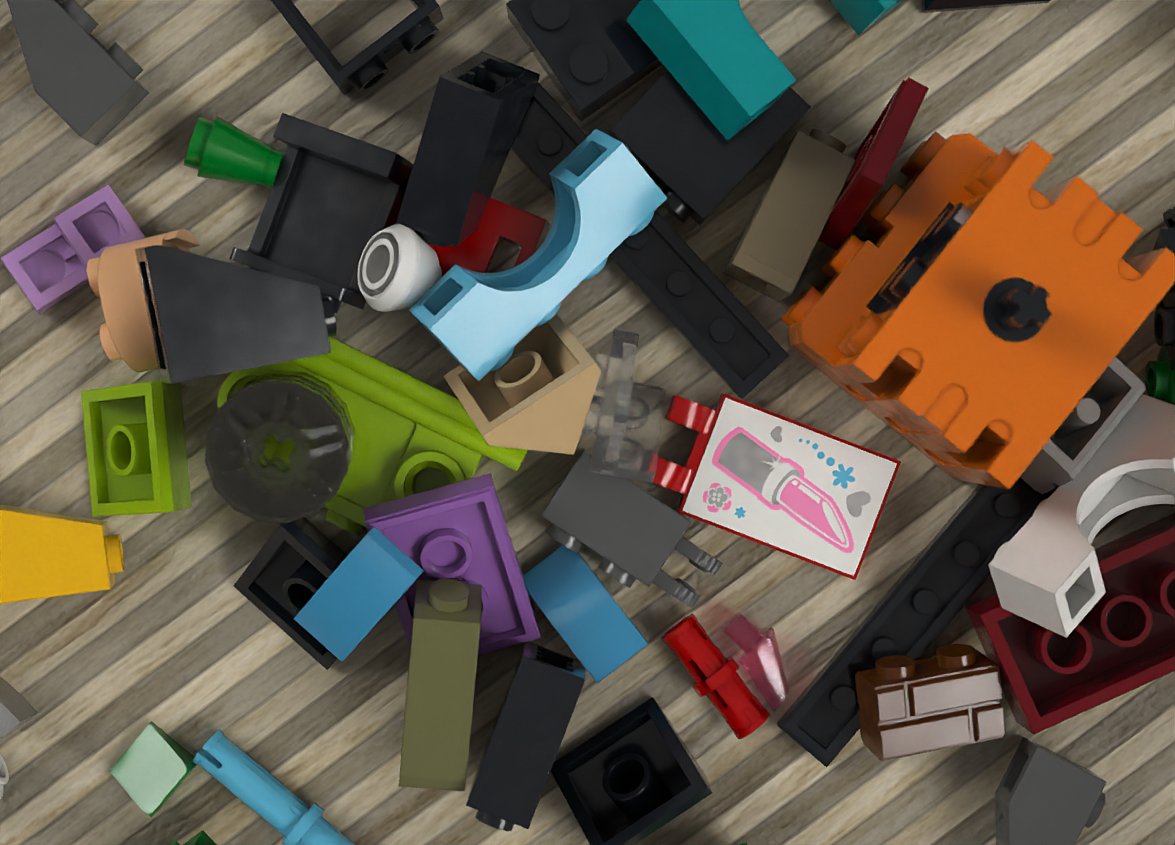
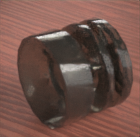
(291, 408)

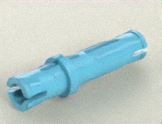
(266, 794)

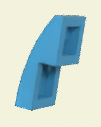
(358, 594)
(583, 612)

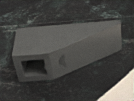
(73, 70)
(1045, 798)

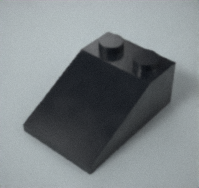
(584, 47)

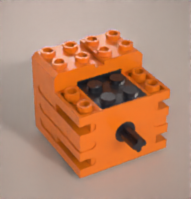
(978, 305)

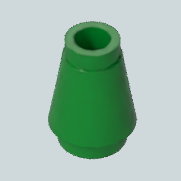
(231, 154)

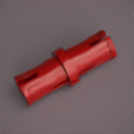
(715, 676)

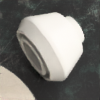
(396, 269)

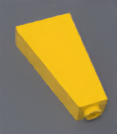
(55, 554)

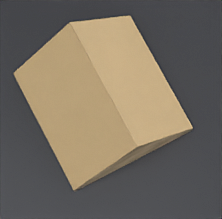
(536, 396)

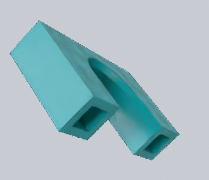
(722, 56)

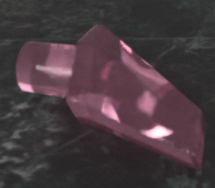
(760, 659)

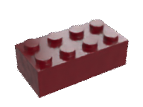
(1112, 649)

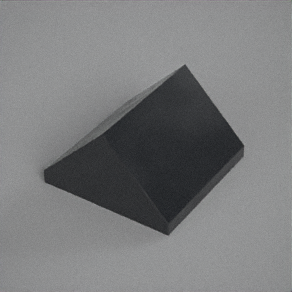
(288, 575)
(630, 778)

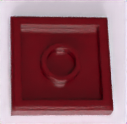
(873, 161)

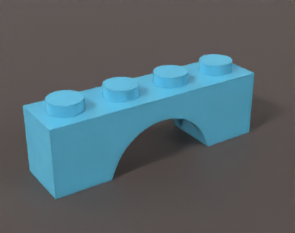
(598, 204)

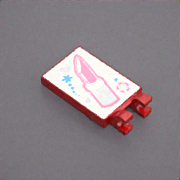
(779, 482)

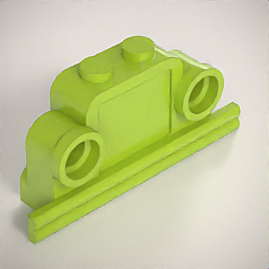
(404, 435)

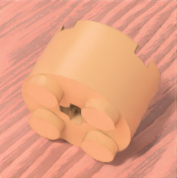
(119, 285)

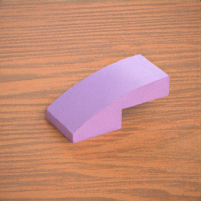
(57, 258)

